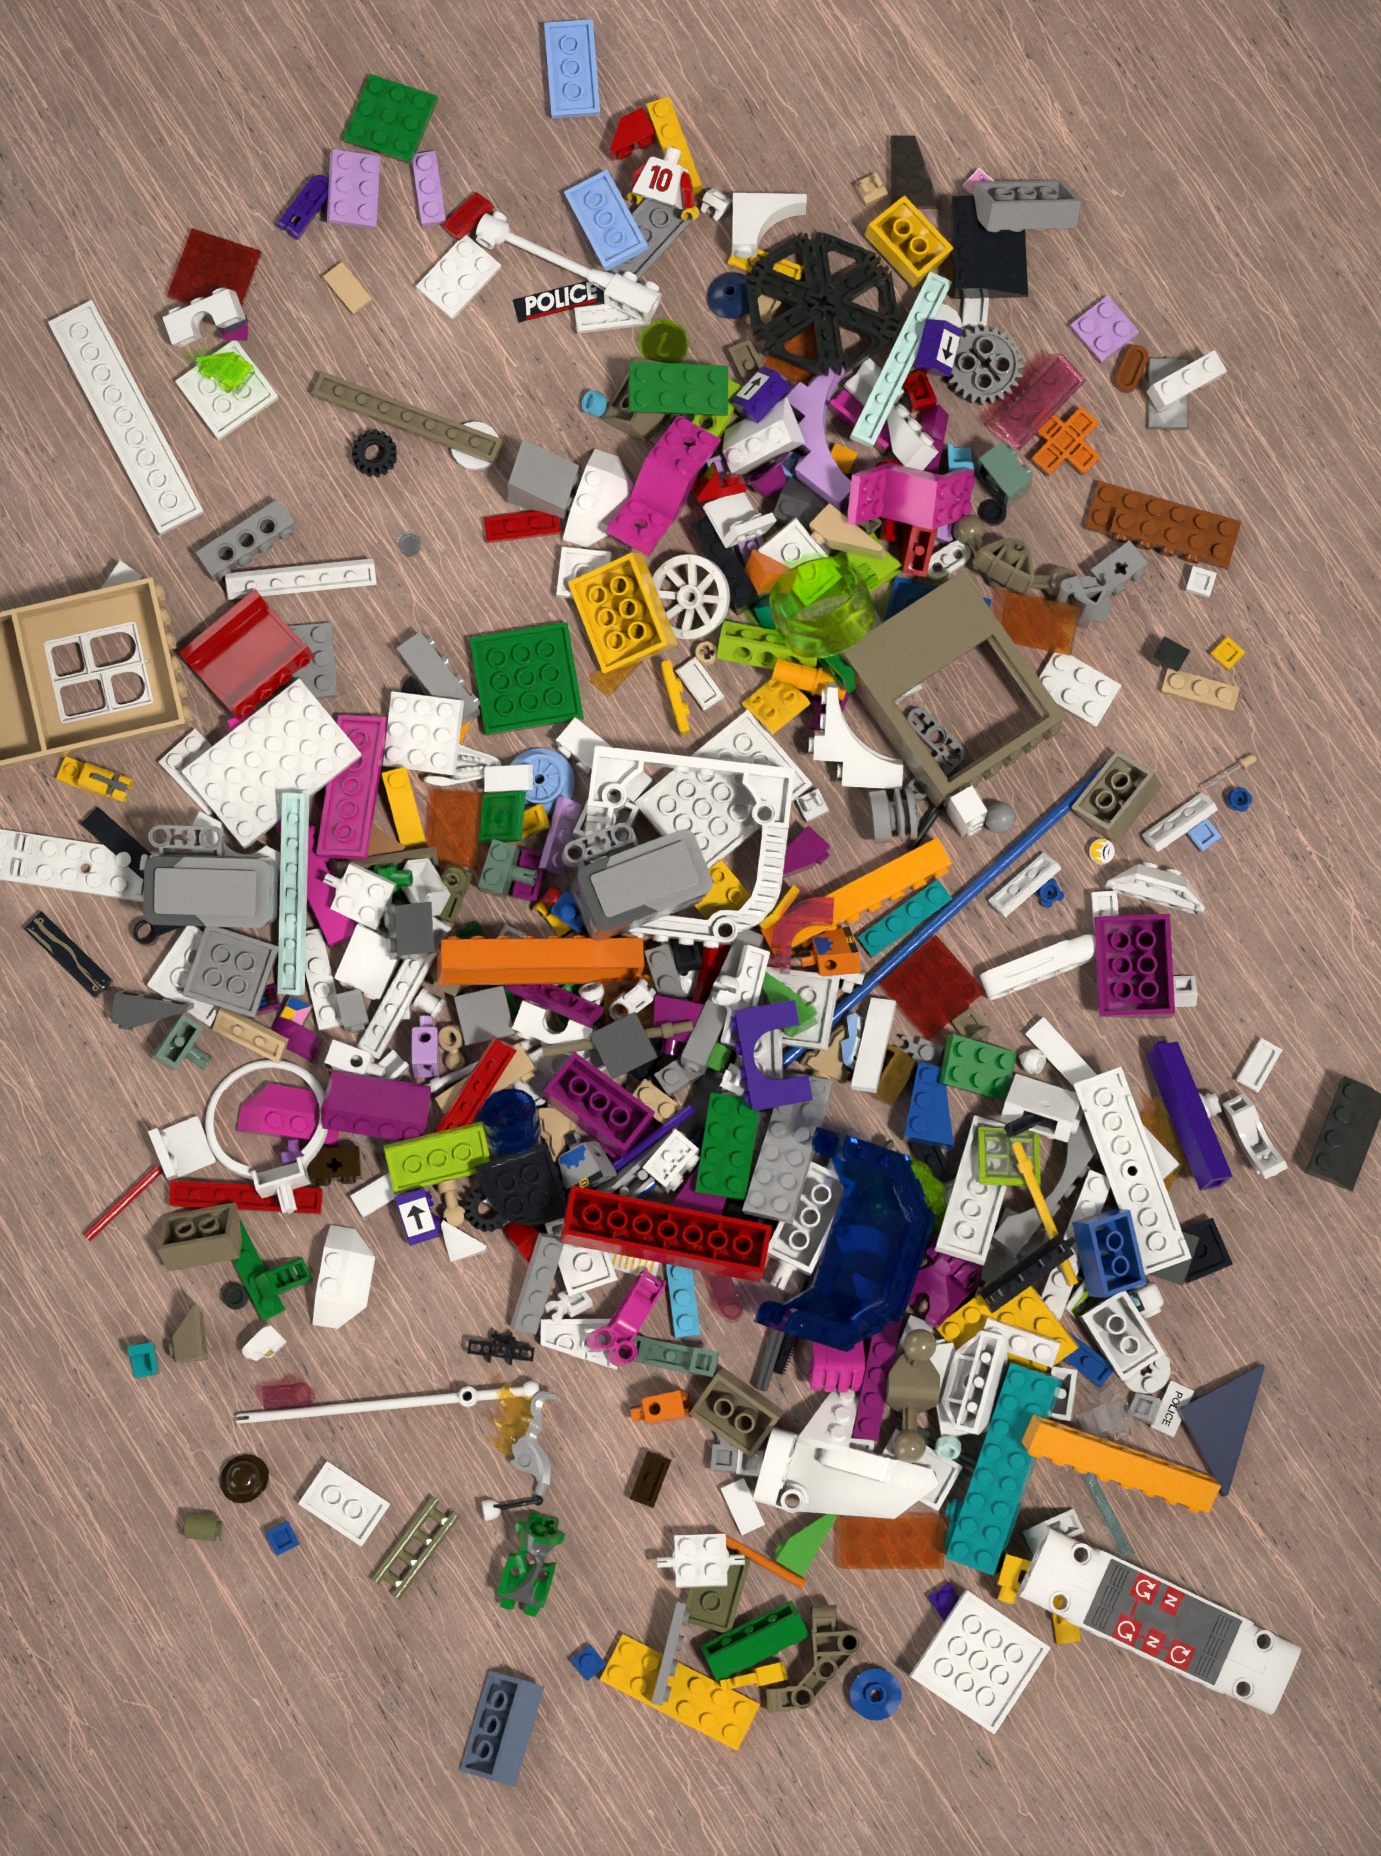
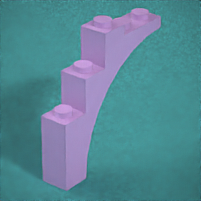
(818, 468)

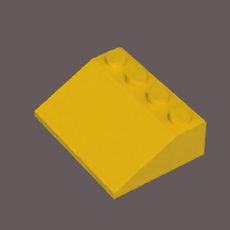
(622, 612)

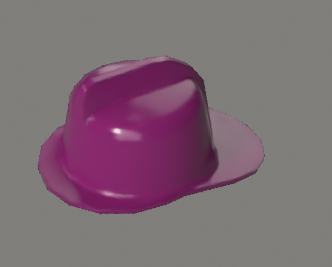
(768, 479)

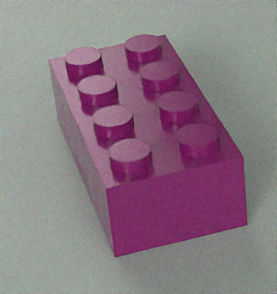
(598, 1104)

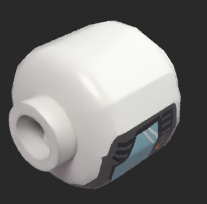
(1147, 1299)

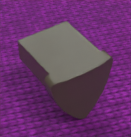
(970, 1025)

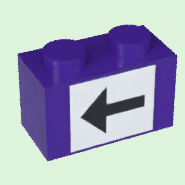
(938, 347)
(760, 394)
(417, 1215)

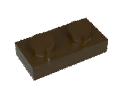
(650, 1479)

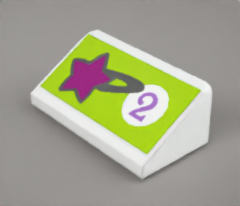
(1079, 1302)

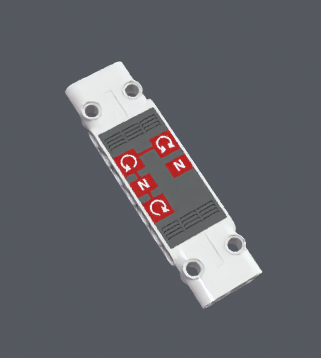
(1159, 1621)

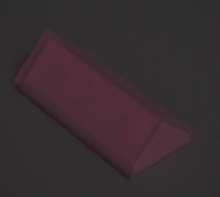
(1035, 401)

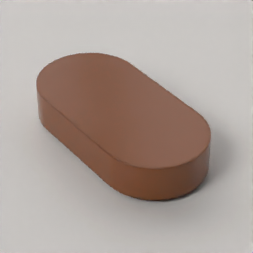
(1131, 368)

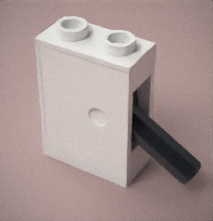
(1041, 1109)

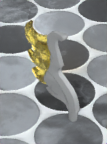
(520, 1434)

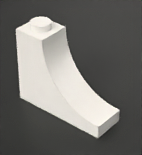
(756, 214)

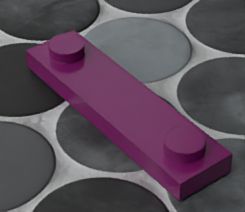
(559, 1001)

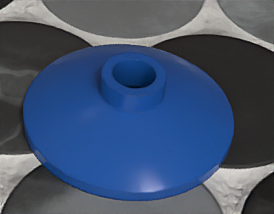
(889, 1694)

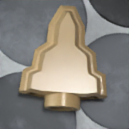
(829, 1063)
(555, 1129)

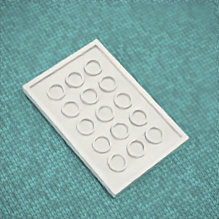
(277, 750)
(718, 806)

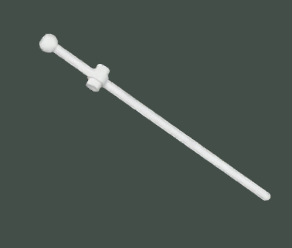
(529, 1389)

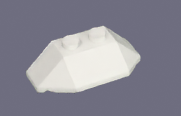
(598, 499)
(1157, 887)
(343, 1278)
(976, 1382)

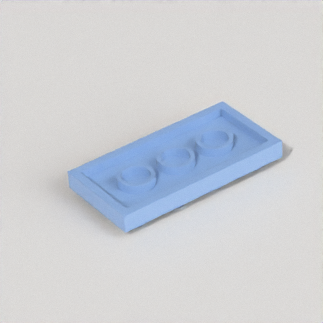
(572, 68)
(606, 220)

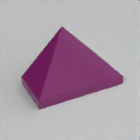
(300, 1039)

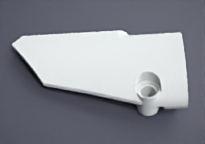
(838, 1482)

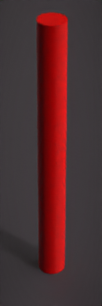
(118, 1207)

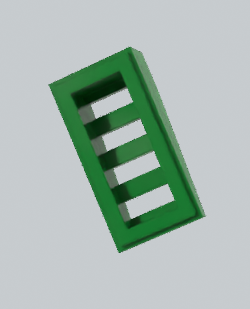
(270, 1286)

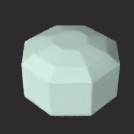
(948, 1447)

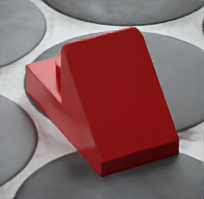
(919, 391)
(713, 487)

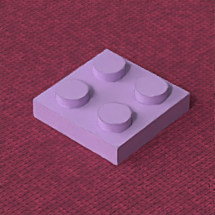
(1104, 329)

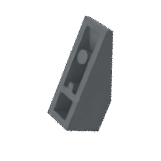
(137, 1009)

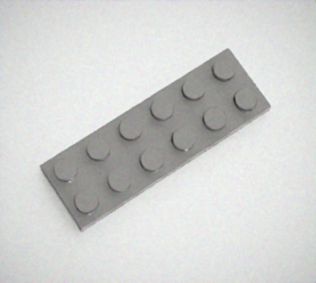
(787, 1154)

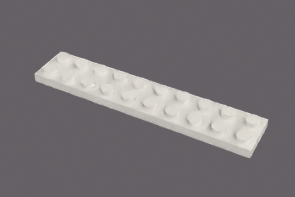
(126, 417)

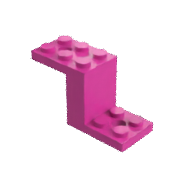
(663, 485)
(910, 495)

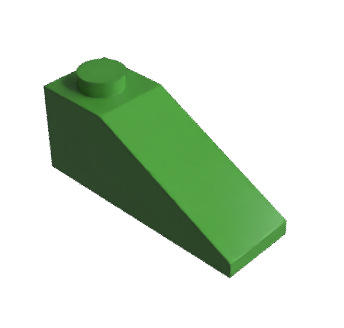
(779, 992)
(803, 1546)

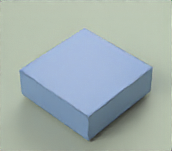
(1203, 835)

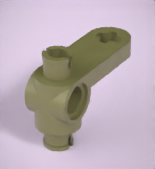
(457, 882)

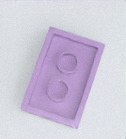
(353, 189)

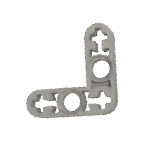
(941, 758)

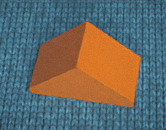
(764, 571)

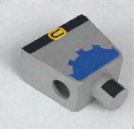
(584, 1164)

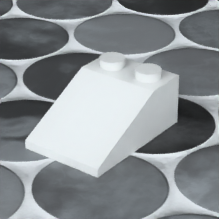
(1121, 1334)

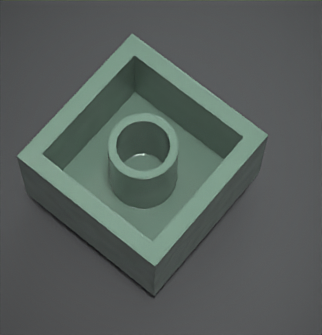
(1004, 474)

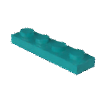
(904, 918)

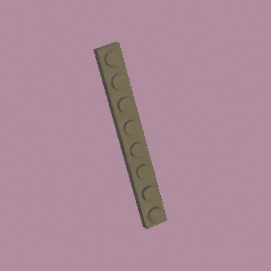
(407, 417)

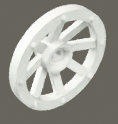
(683, 596)

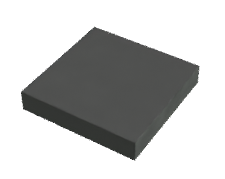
(623, 1045)

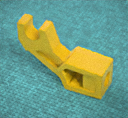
(760, 1676)

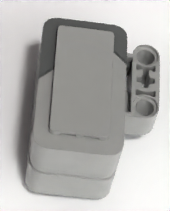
(635, 880)
(206, 885)

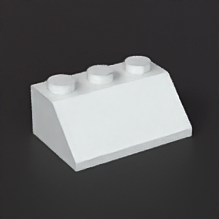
(755, 444)

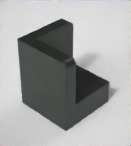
(1170, 654)

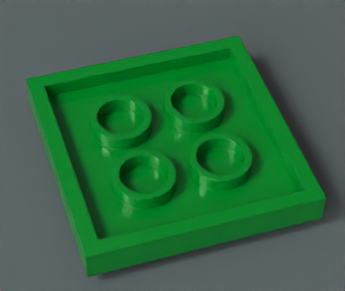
(390, 119)

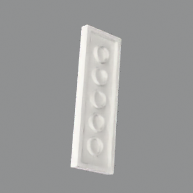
(972, 1206)

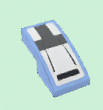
(851, 1046)

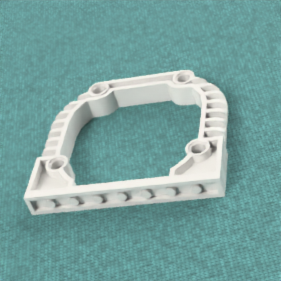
(770, 789)

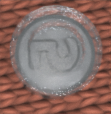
(409, 543)

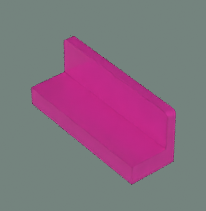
(849, 410)

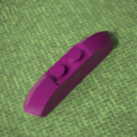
(935, 425)

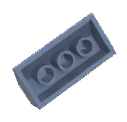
(502, 1728)

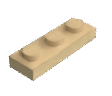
(1200, 690)
(250, 1034)

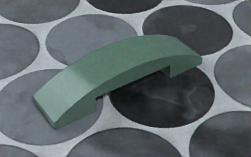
(674, 1357)

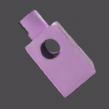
(425, 1049)

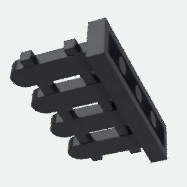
(1026, 1272)

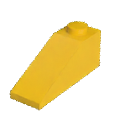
(403, 807)

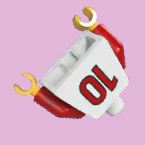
(665, 183)

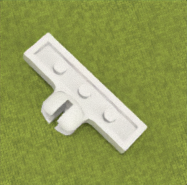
(743, 989)

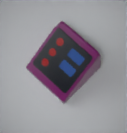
(237, 331)
(270, 1001)

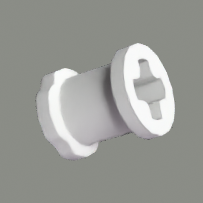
(429, 1003)

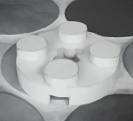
(1150, 1382)

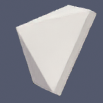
(460, 1244)

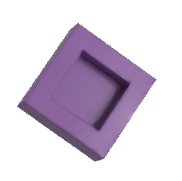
(294, 1152)

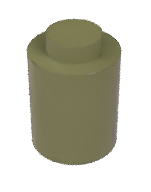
(203, 1527)

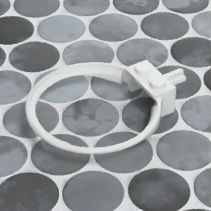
(284, 1178)

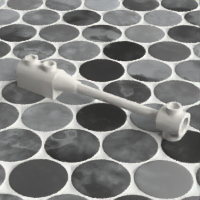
(619, 291)

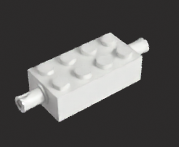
(802, 1242)

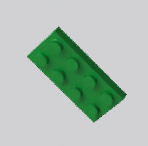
(678, 389)
(727, 1148)

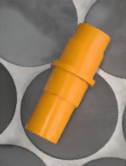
(804, 677)

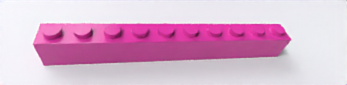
(334, 925)

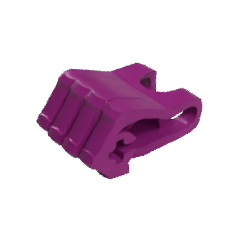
(947, 1283)

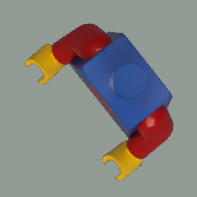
(563, 906)

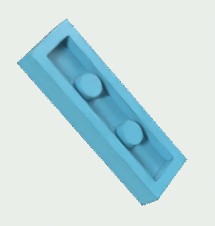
(683, 1301)

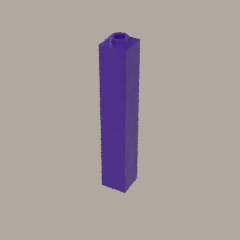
(1188, 1115)

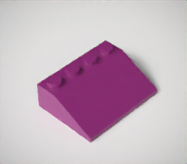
(1134, 966)

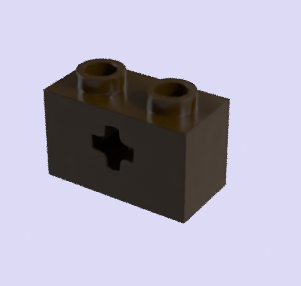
(346, 1156)

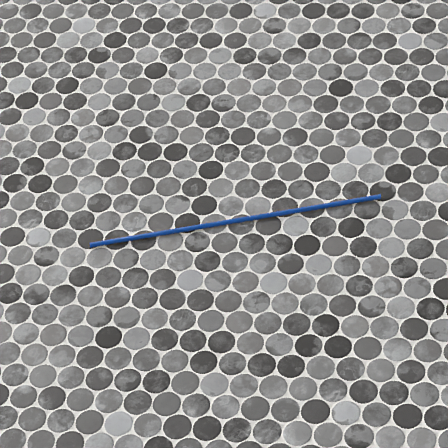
(934, 925)

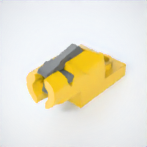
(94, 780)

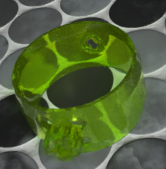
(818, 581)

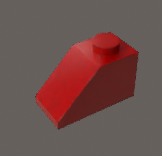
(523, 1238)

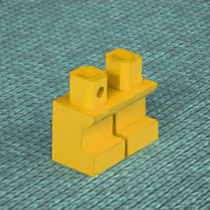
(1008, 1578)

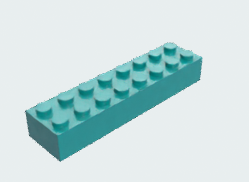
(1002, 1471)

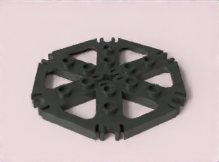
(808, 295)

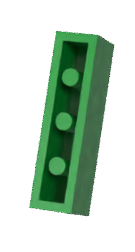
(754, 1641)

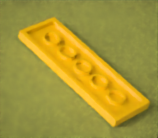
(692, 1699)

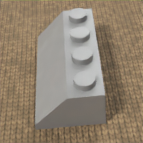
(1026, 205)

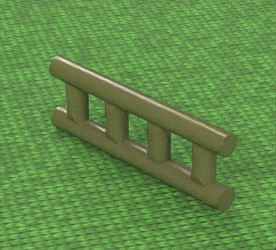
(399, 1551)

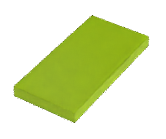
(436, 1157)

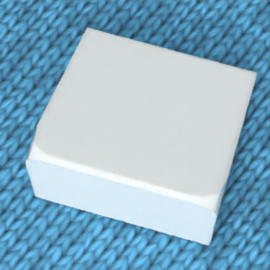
(1185, 991)

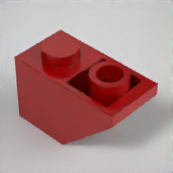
(632, 133)

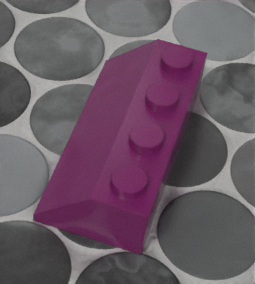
(375, 1106)

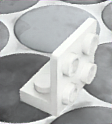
(736, 519)
(182, 1148)
(673, 1161)

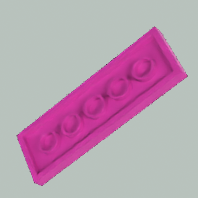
(353, 793)

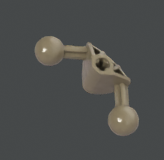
(1006, 561)
(912, 1389)

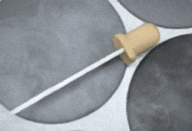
(1244, 763)

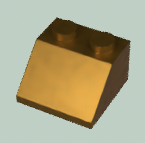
(894, 1075)

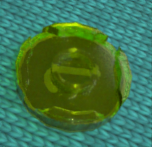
(664, 342)

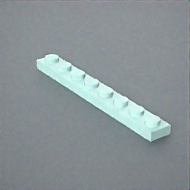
(900, 361)
(293, 893)

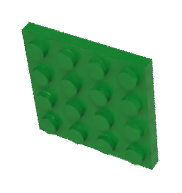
(526, 678)

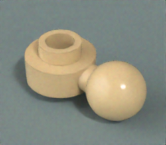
(454, 1059)

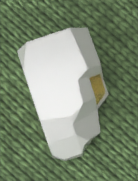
(264, 1344)

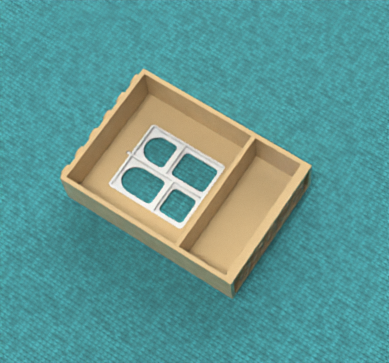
(30, 697)

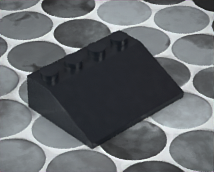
(985, 261)

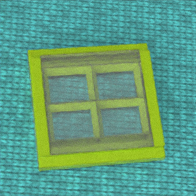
(998, 1160)

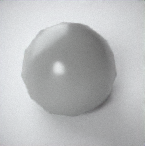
(1000, 817)

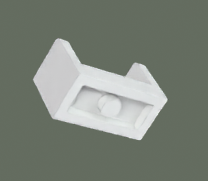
(426, 885)

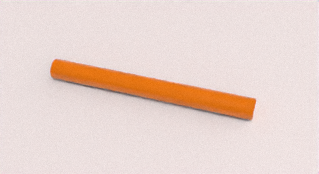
(764, 1561)

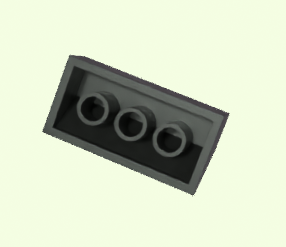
(1346, 1134)

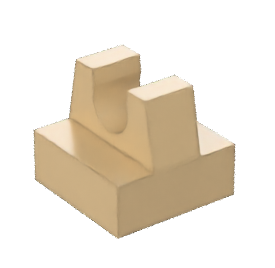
(871, 189)

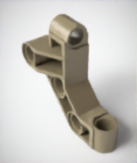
(828, 1646)

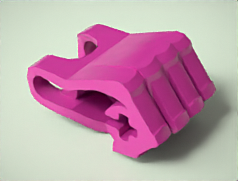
(836, 1368)

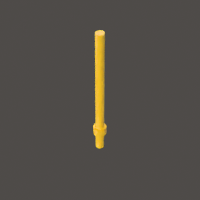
(1025, 1166)

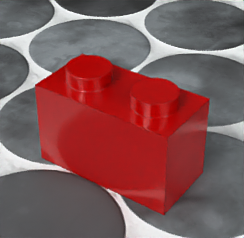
(916, 550)

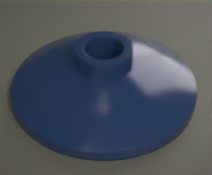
(726, 305)

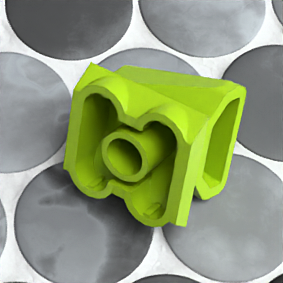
(884, 569)

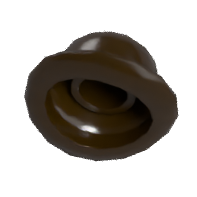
(244, 1478)

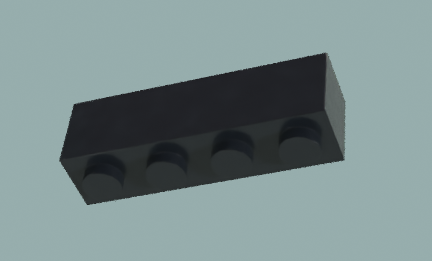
(742, 592)

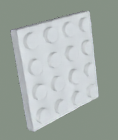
(979, 1661)

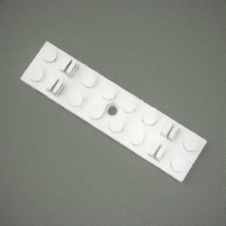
(58, 864)
(1124, 1144)

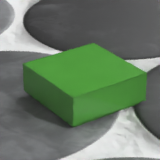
(719, 1058)

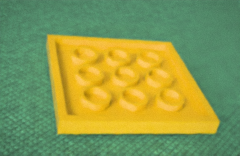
(1024, 1311)

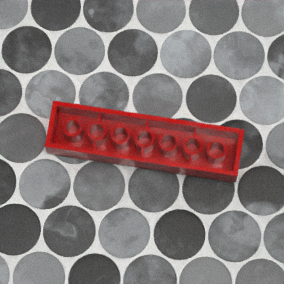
(665, 1234)

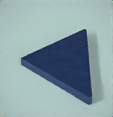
(1220, 1423)

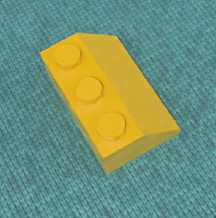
(908, 241)

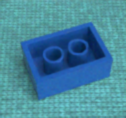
(1109, 1253)

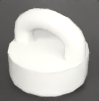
(592, 991)

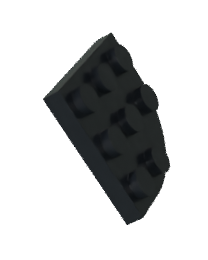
(524, 1187)

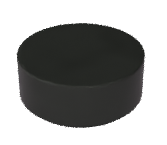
(235, 1296)

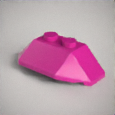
(283, 1114)

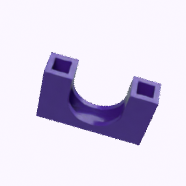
(750, 1026)

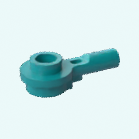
(953, 1511)

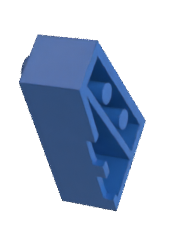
(929, 1110)

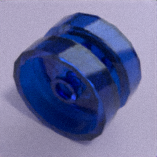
(511, 1121)

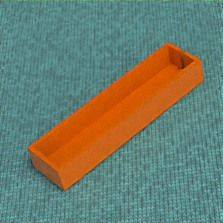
(538, 960)

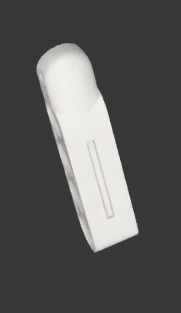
(1038, 966)

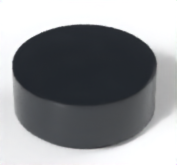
(994, 513)

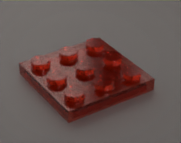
(211, 265)
(932, 987)

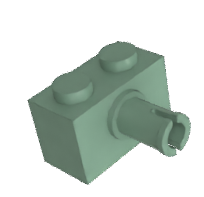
(502, 869)
(179, 1044)

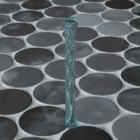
(1109, 1515)

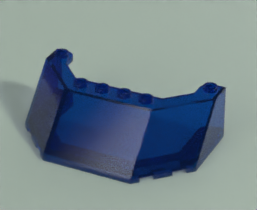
(869, 1250)

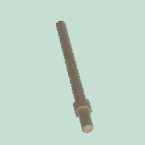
(666, 1030)

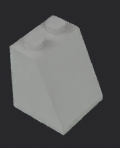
(543, 481)

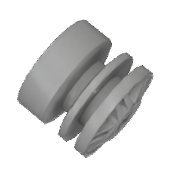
(893, 815)

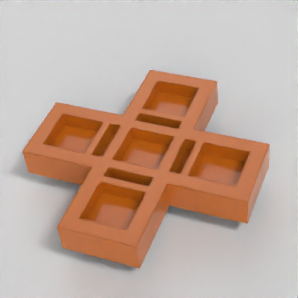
(1067, 443)

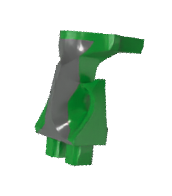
(538, 1538)

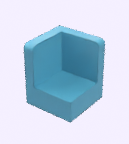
(958, 458)

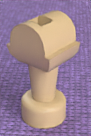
(454, 1213)

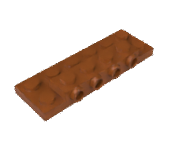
(1162, 525)

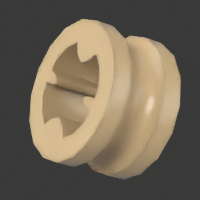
(712, 648)

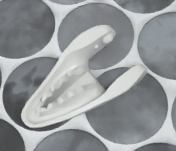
(468, 768)

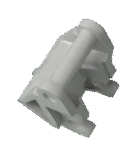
(1089, 595)

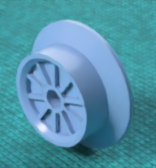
(555, 772)

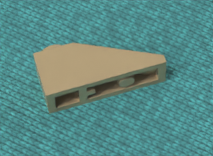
(832, 529)

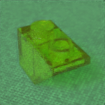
(227, 369)

